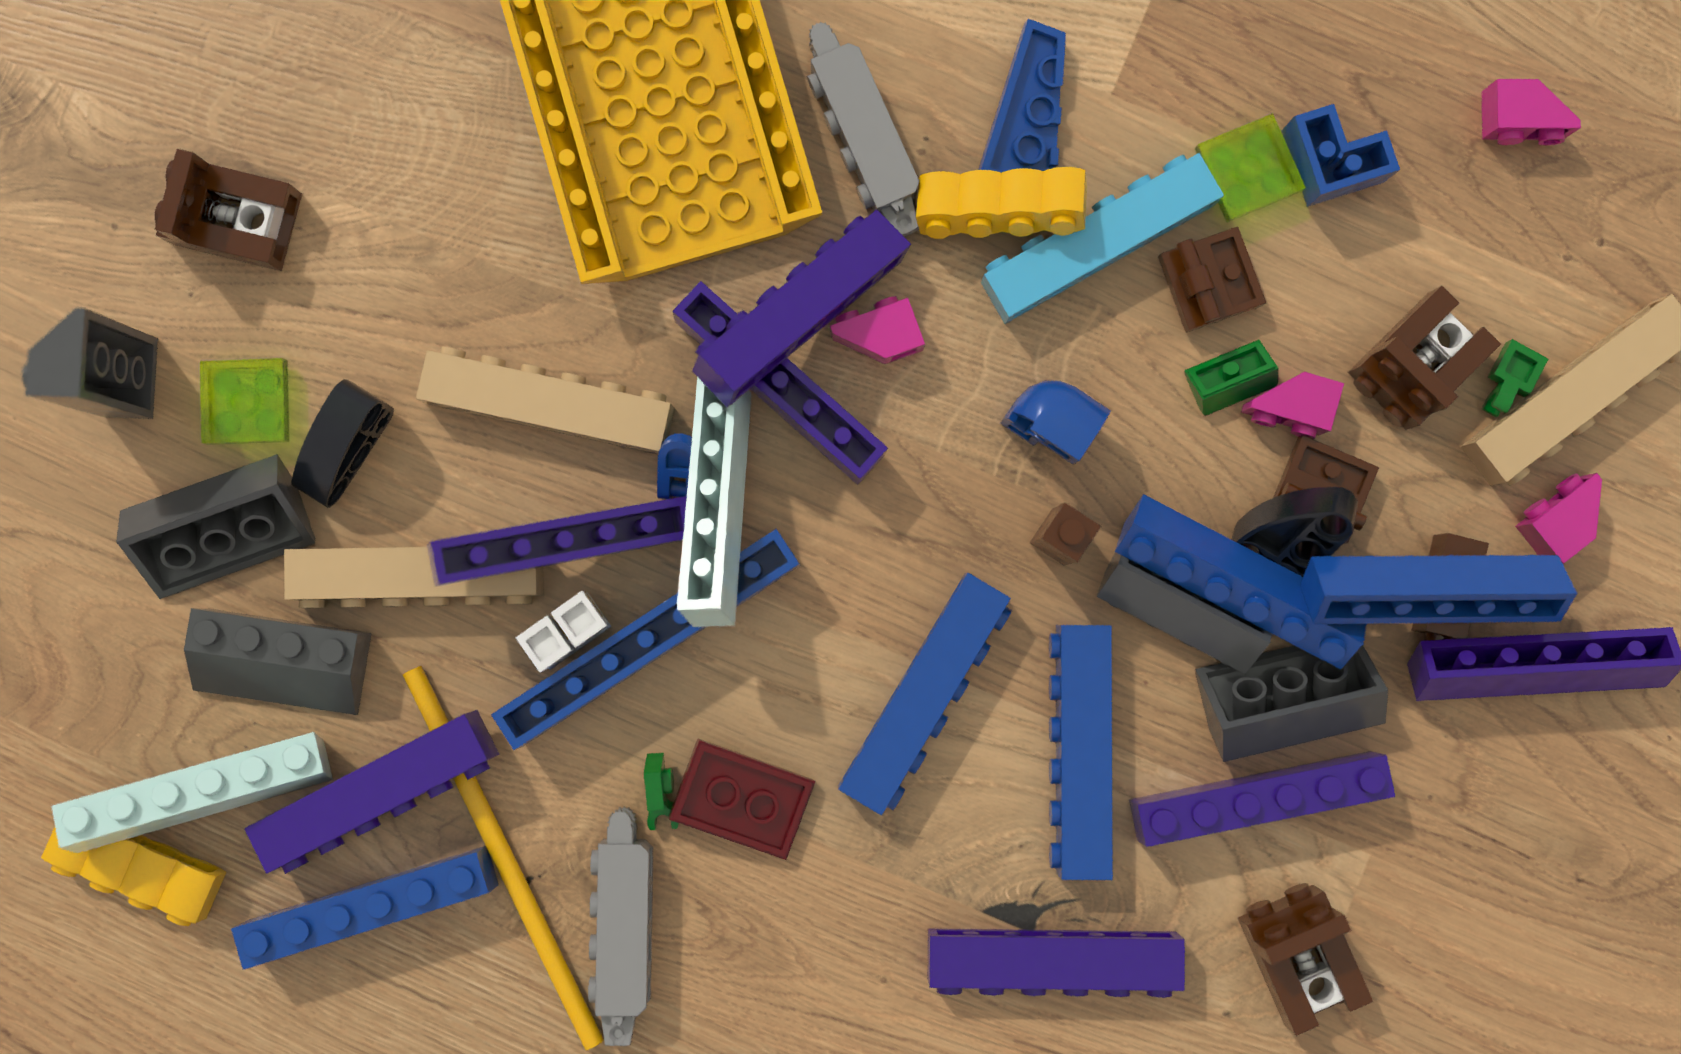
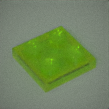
(1251, 167)
(244, 401)

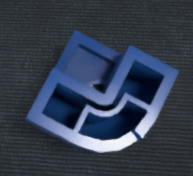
(1057, 418)

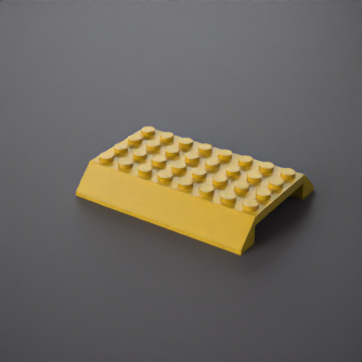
(661, 129)

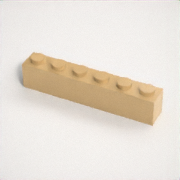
(1578, 393)
(545, 401)
(391, 576)

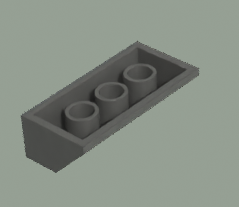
(94, 367)
(215, 527)
(1182, 614)
(276, 660)
(1289, 701)

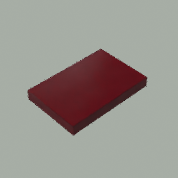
(741, 799)

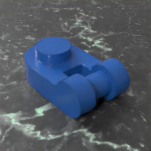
(673, 462)

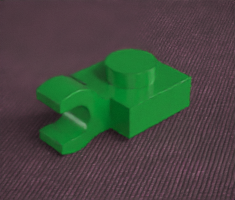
(1516, 373)
(658, 783)

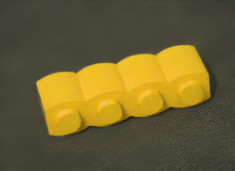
(997, 202)
(146, 873)

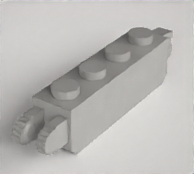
(864, 127)
(623, 928)

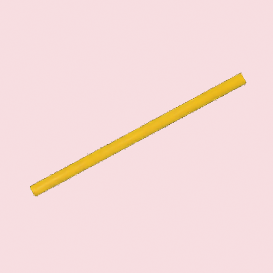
(511, 874)

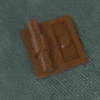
(1211, 279)
(1320, 465)

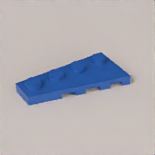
(1029, 108)

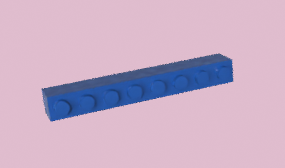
(630, 650)

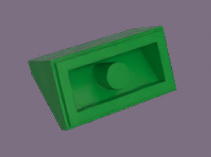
(1232, 377)

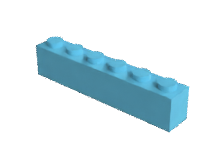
(1109, 234)

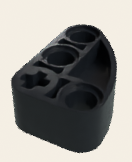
(339, 442)
(1299, 526)

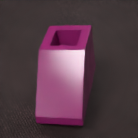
(1525, 111)
(881, 334)
(1303, 403)
(1566, 520)

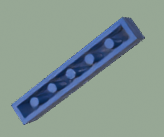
(1232, 579)
(1436, 589)
(924, 693)
(1082, 752)
(364, 907)

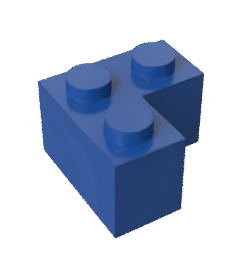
(1331, 164)

